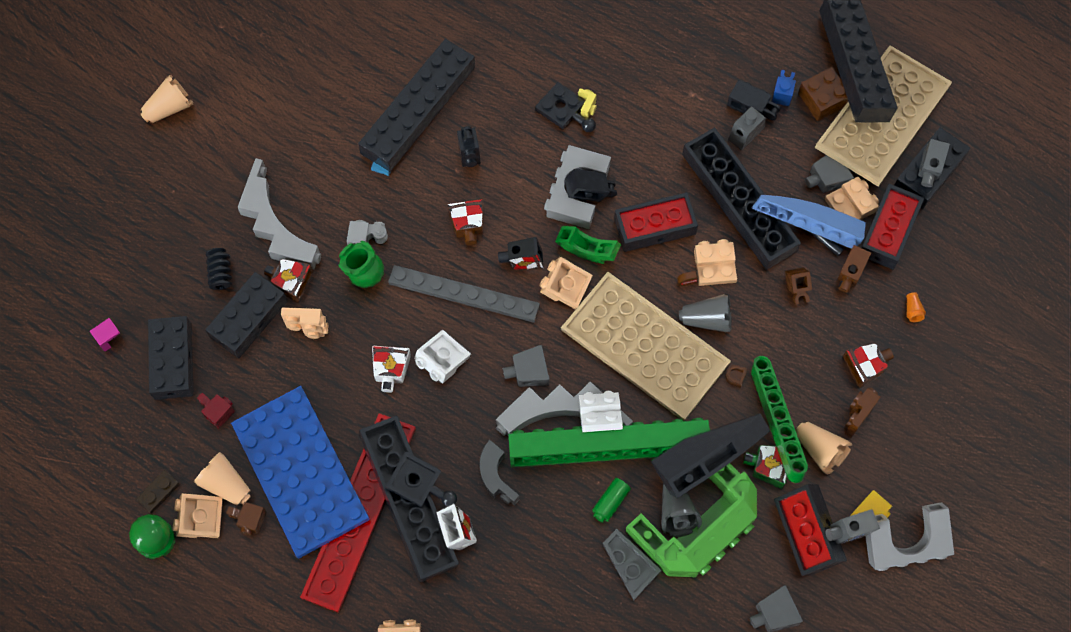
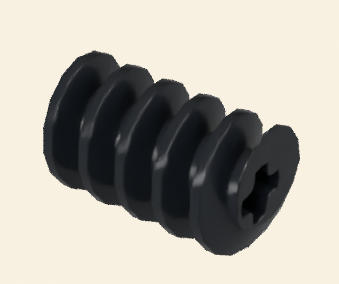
(218, 269)

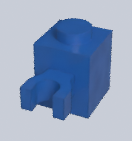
(784, 89)

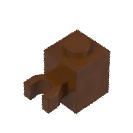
(798, 283)
(249, 518)

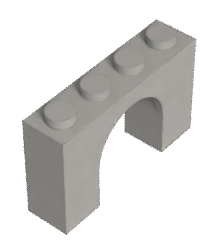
(568, 209)
(935, 542)

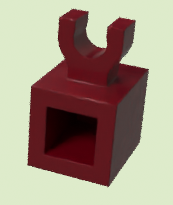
(216, 410)

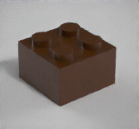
(823, 93)

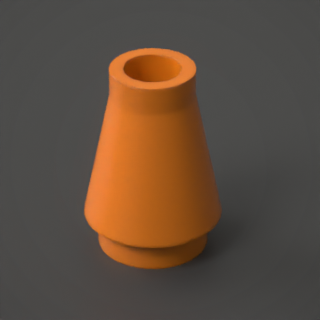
(915, 309)

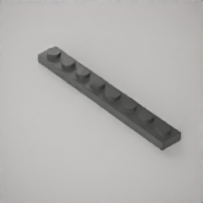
(464, 293)

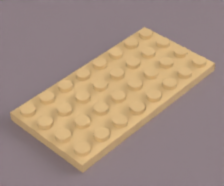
(876, 146)
(645, 346)

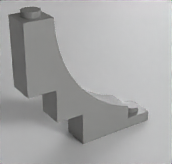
(256, 204)
(531, 408)

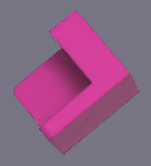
(104, 333)

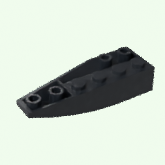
(707, 453)

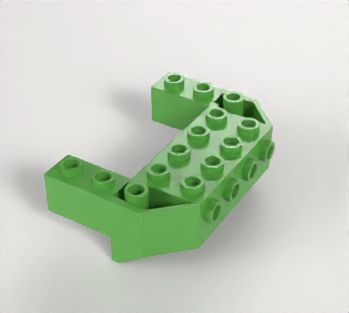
(719, 529)

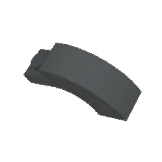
(489, 463)

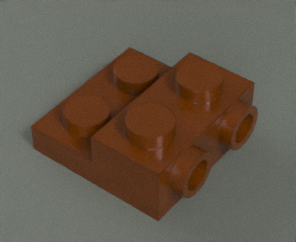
(861, 407)

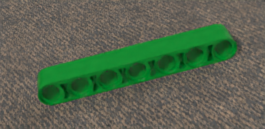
(777, 426)

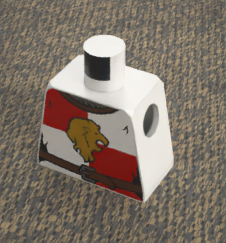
(390, 365)
(456, 532)

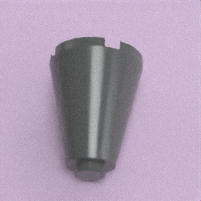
(708, 314)
(679, 514)

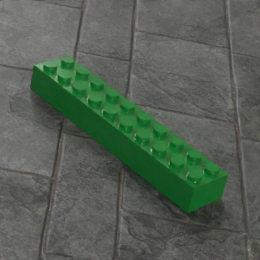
(576, 446)

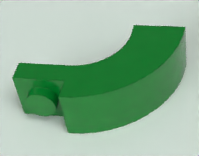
(585, 246)

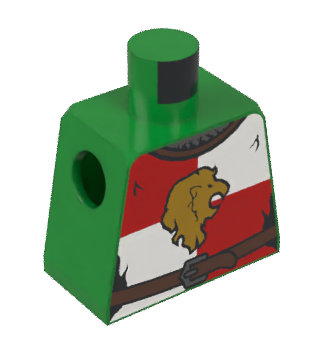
(767, 465)

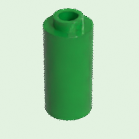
(611, 500)

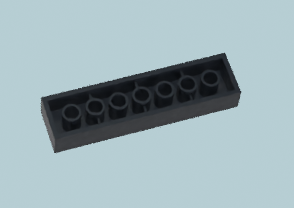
(858, 61)
(417, 105)
(736, 194)
(417, 525)

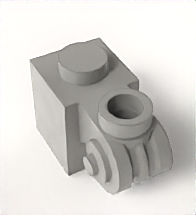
(363, 231)

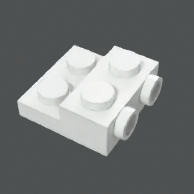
(441, 356)
(600, 411)

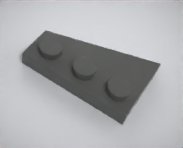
(631, 564)

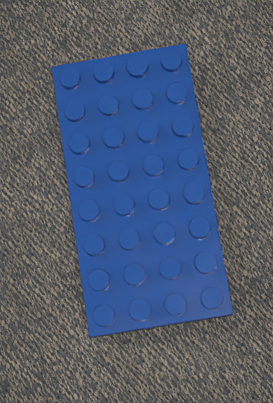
(300, 472)

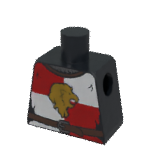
(523, 254)

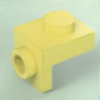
(590, 100)

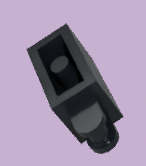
(746, 96)
(468, 146)
(589, 185)

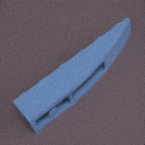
(814, 218)

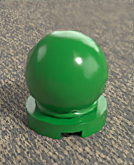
(361, 264)
(152, 536)

